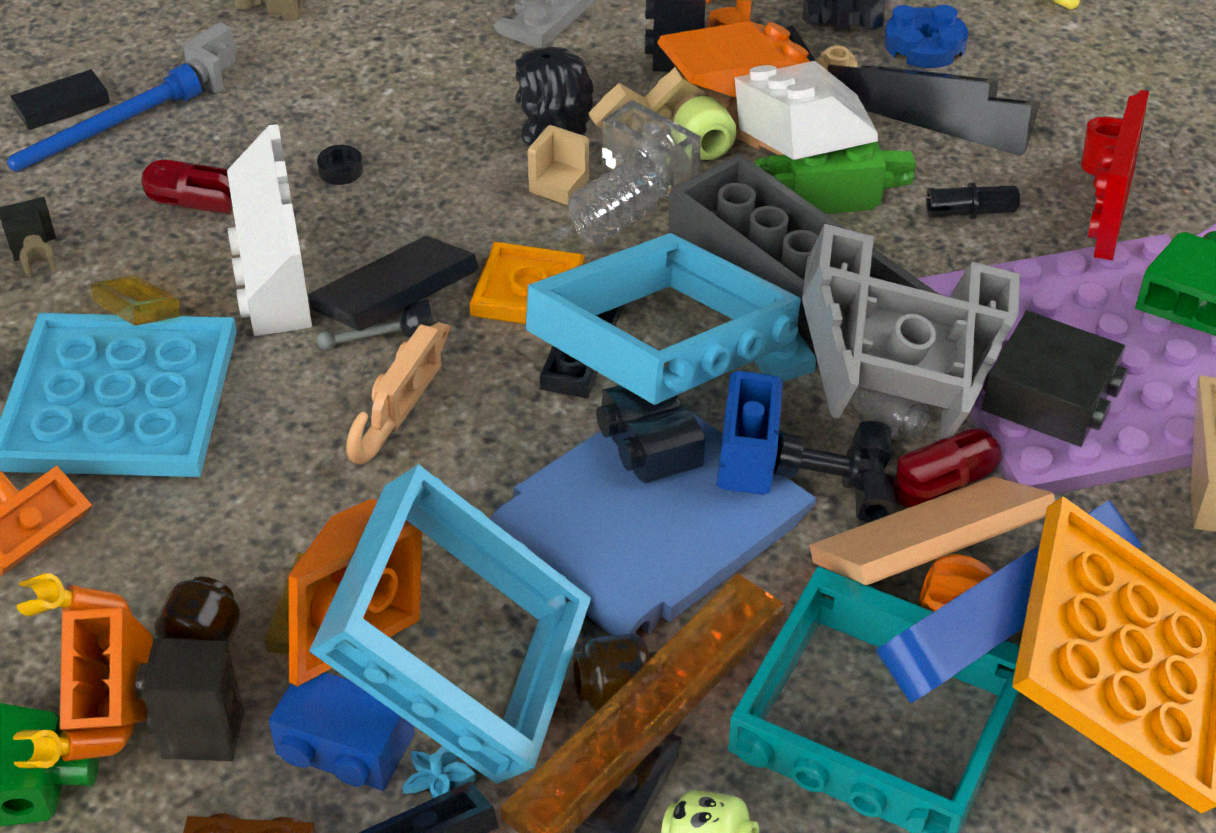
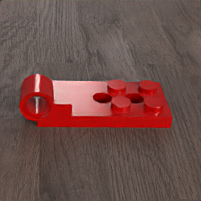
(1111, 156)

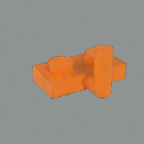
(36, 514)

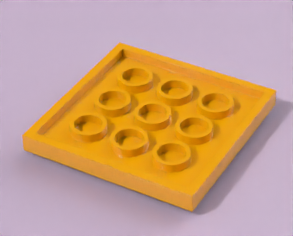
(1122, 653)

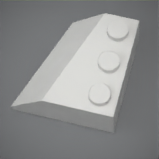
(801, 110)
(266, 240)

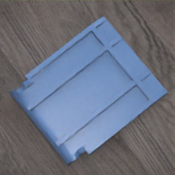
(645, 544)

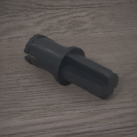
(972, 200)

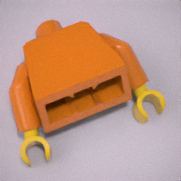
(98, 672)

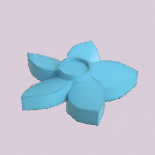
(438, 772)

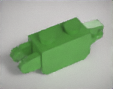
(843, 178)

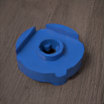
(926, 35)

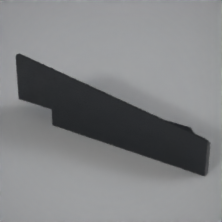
(944, 103)

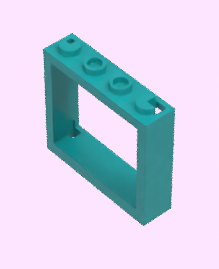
(870, 791)

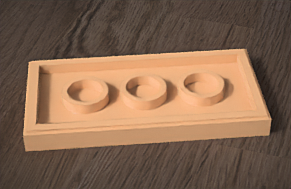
(931, 529)

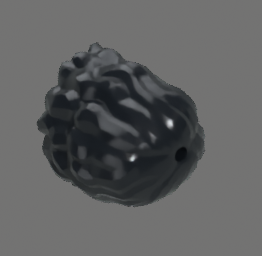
(553, 91)

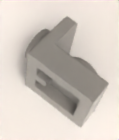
(210, 55)

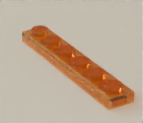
(643, 711)

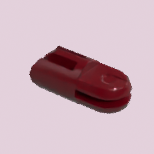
(188, 186)
(945, 466)

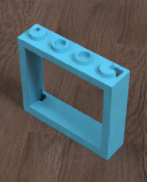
(566, 307)
(414, 689)

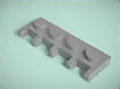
(540, 20)

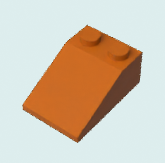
(722, 52)
(318, 576)

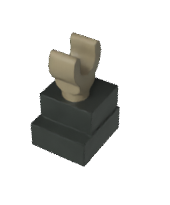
(27, 230)

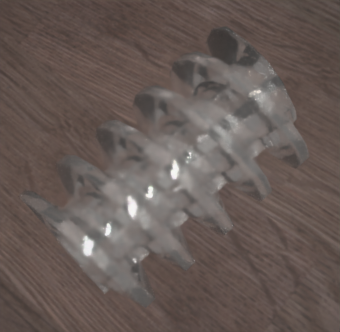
(617, 199)

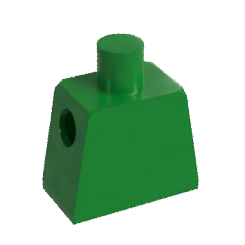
(1183, 283)
(33, 793)

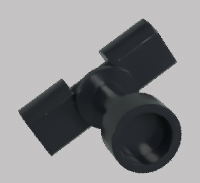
(860, 468)

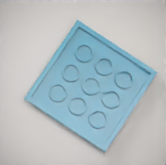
(116, 395)

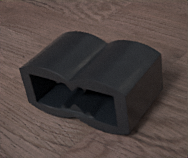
(650, 437)

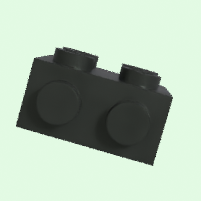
(1055, 378)

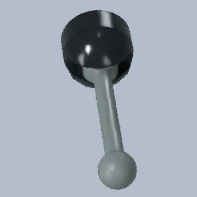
(408, 323)

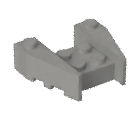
(903, 336)

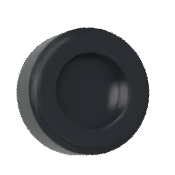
(340, 164)

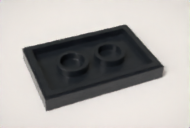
(393, 282)

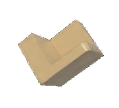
(558, 164)

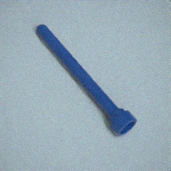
(180, 84)

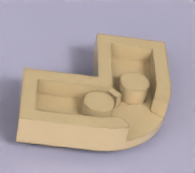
(663, 99)

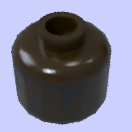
(198, 611)
(607, 666)

